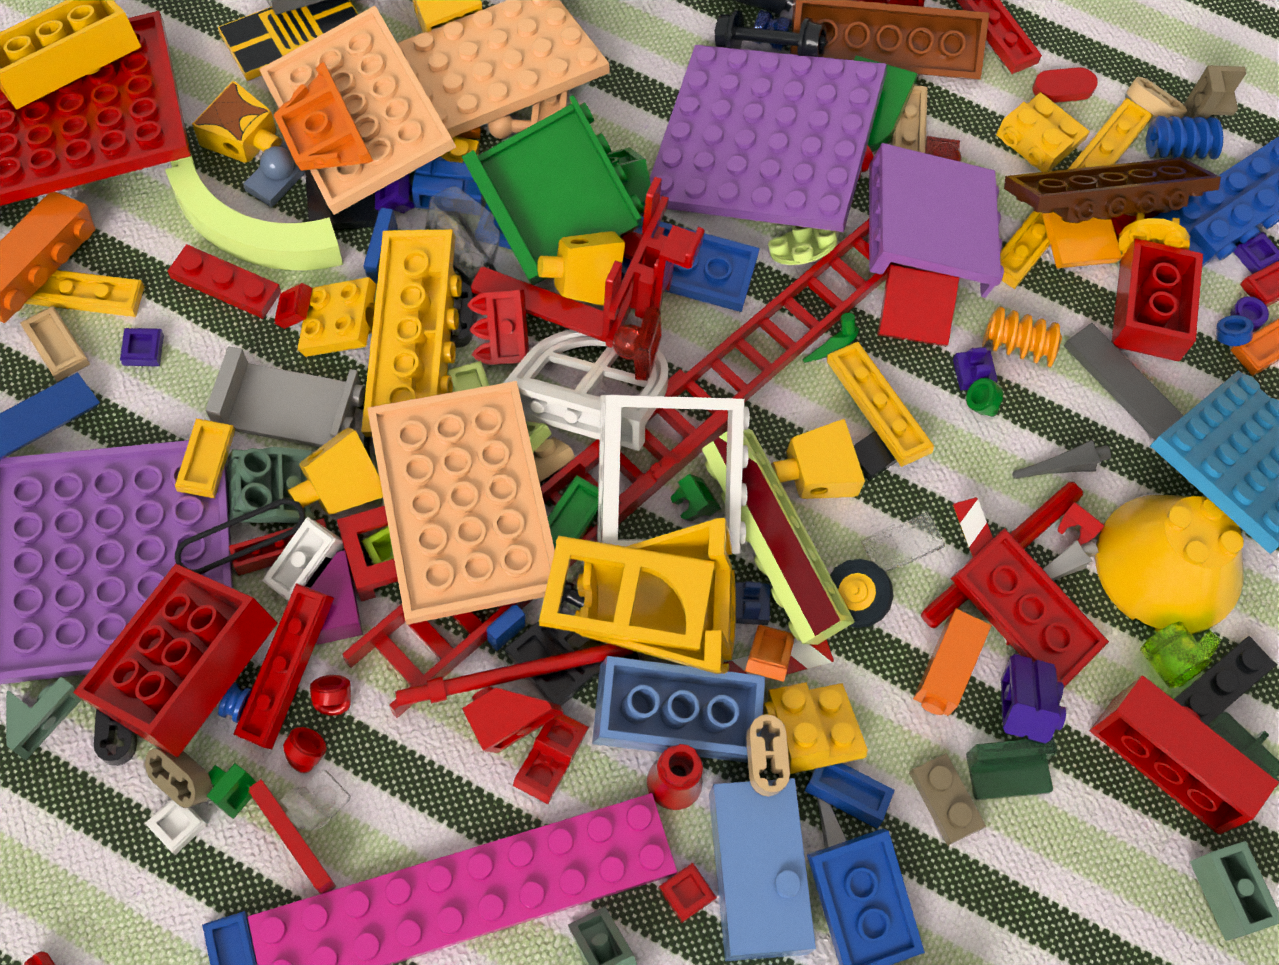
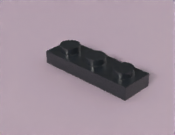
(1226, 680)

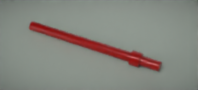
(438, 689)

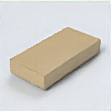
(55, 343)

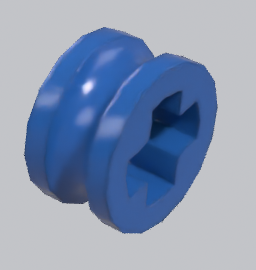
(234, 702)

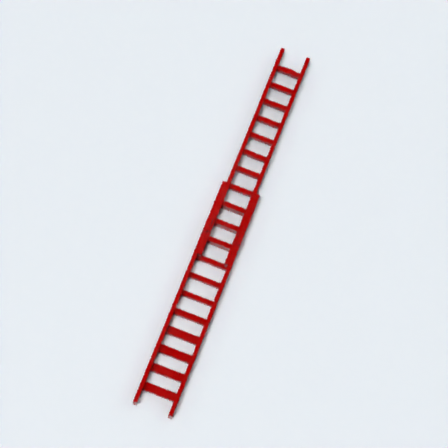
(668, 463)

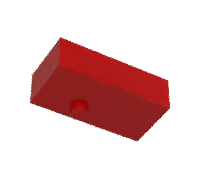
(1184, 756)

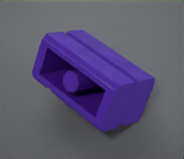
(1031, 699)

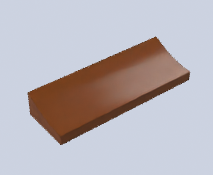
(900, 35)

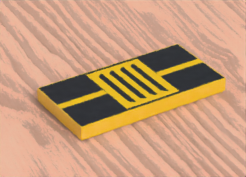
(267, 37)

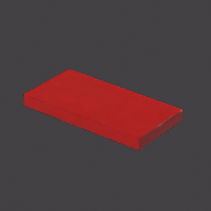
(1029, 607)

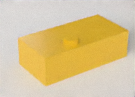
(62, 47)

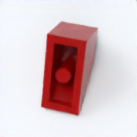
(505, 717)

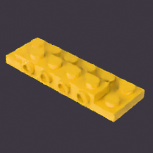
(412, 319)

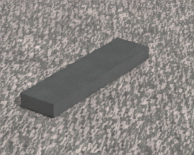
(1123, 380)

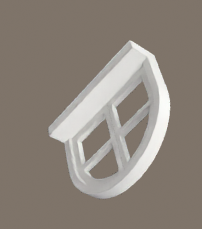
(576, 408)

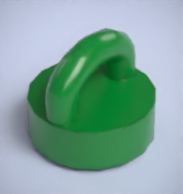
(985, 397)

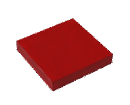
(918, 305)

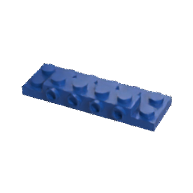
(1237, 210)

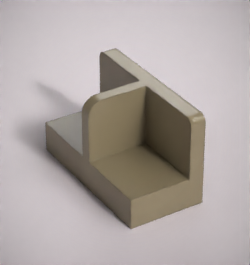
(1215, 92)

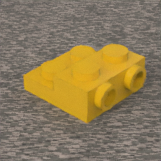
(1042, 132)
(817, 725)

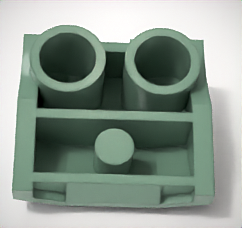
(262, 477)

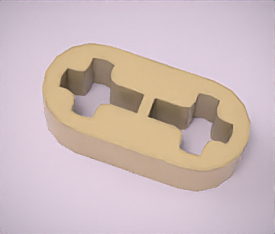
(1155, 99)
(777, 755)

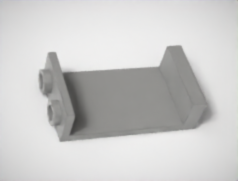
(283, 402)

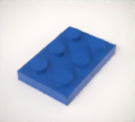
(866, 901)

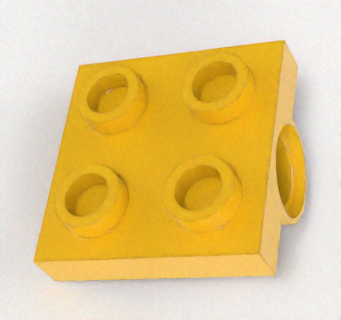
(338, 317)

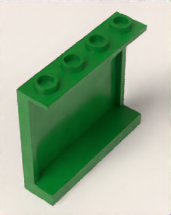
(554, 186)

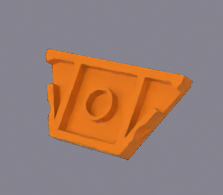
(320, 126)

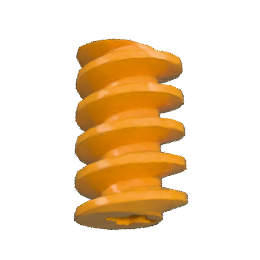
(1023, 335)

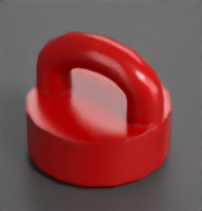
(331, 691)
(304, 749)

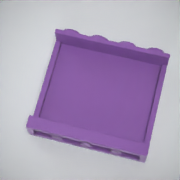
(934, 216)

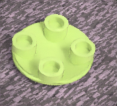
(802, 245)

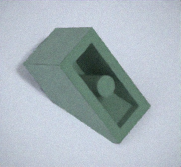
(600, 940)

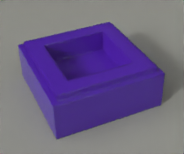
(1257, 253)
(141, 347)

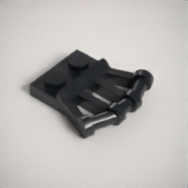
(545, 642)

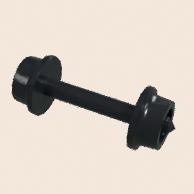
(731, 32)

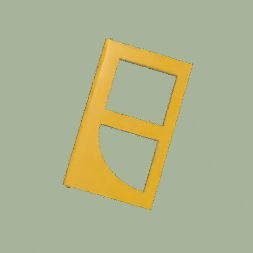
(685, 575)

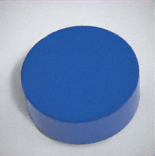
(1234, 330)

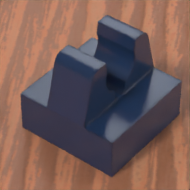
(752, 603)

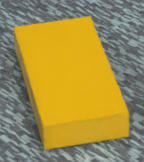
(205, 458)

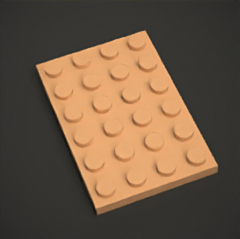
(517, 55)
(381, 97)
(462, 501)

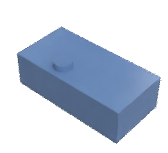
(671, 705)
(760, 872)

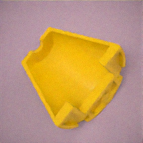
(659, 606)

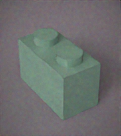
(1235, 891)

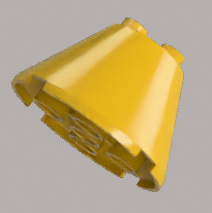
(1171, 561)

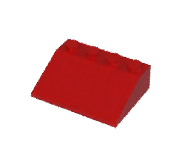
(177, 658)

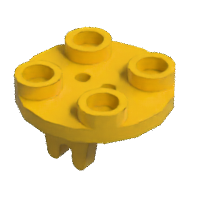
(1156, 231)

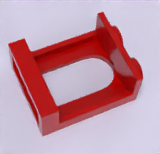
(366, 577)

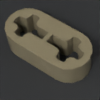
(178, 777)

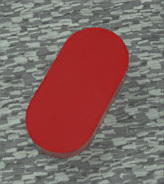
(1066, 84)

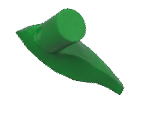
(840, 340)

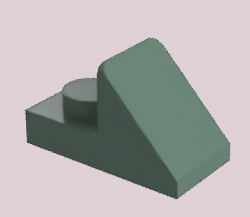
(31, 726)

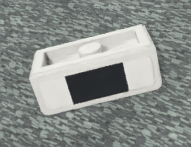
(303, 558)

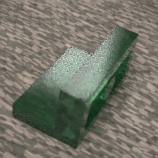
(1010, 769)

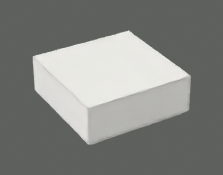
(175, 825)

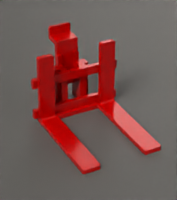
(641, 287)

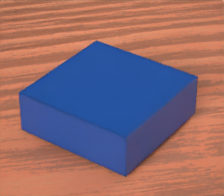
(505, 627)

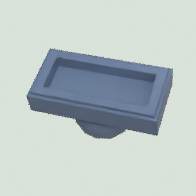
(274, 176)

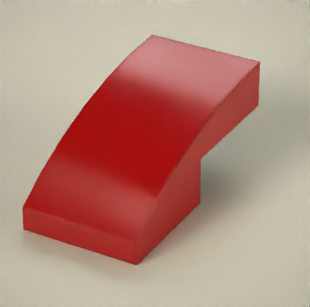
(550, 757)

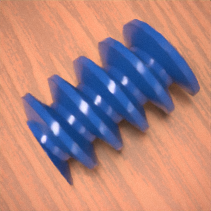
(1185, 136)

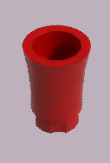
(672, 790)

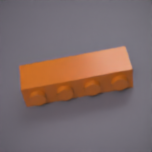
(39, 248)

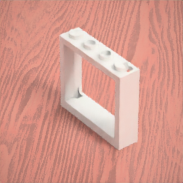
(610, 460)

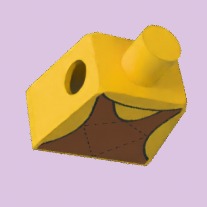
(236, 125)

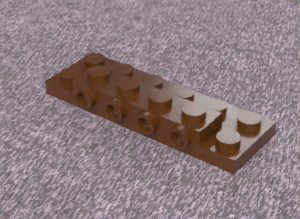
(1113, 189)

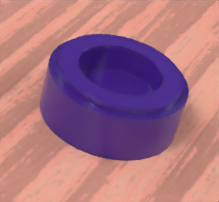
(1252, 309)

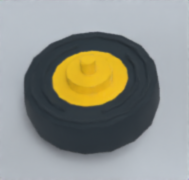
(864, 590)

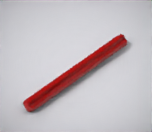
(1024, 534)

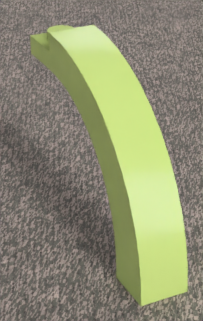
(256, 241)

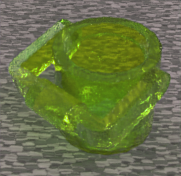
(1178, 655)

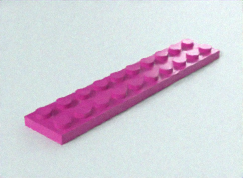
(470, 891)

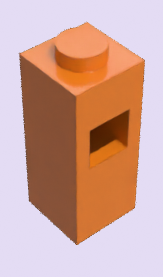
(952, 663)

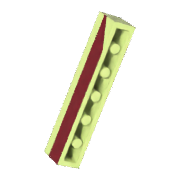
(783, 546)

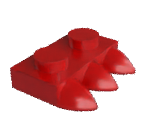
(503, 327)

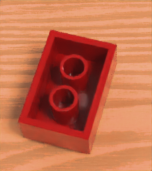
(1157, 300)

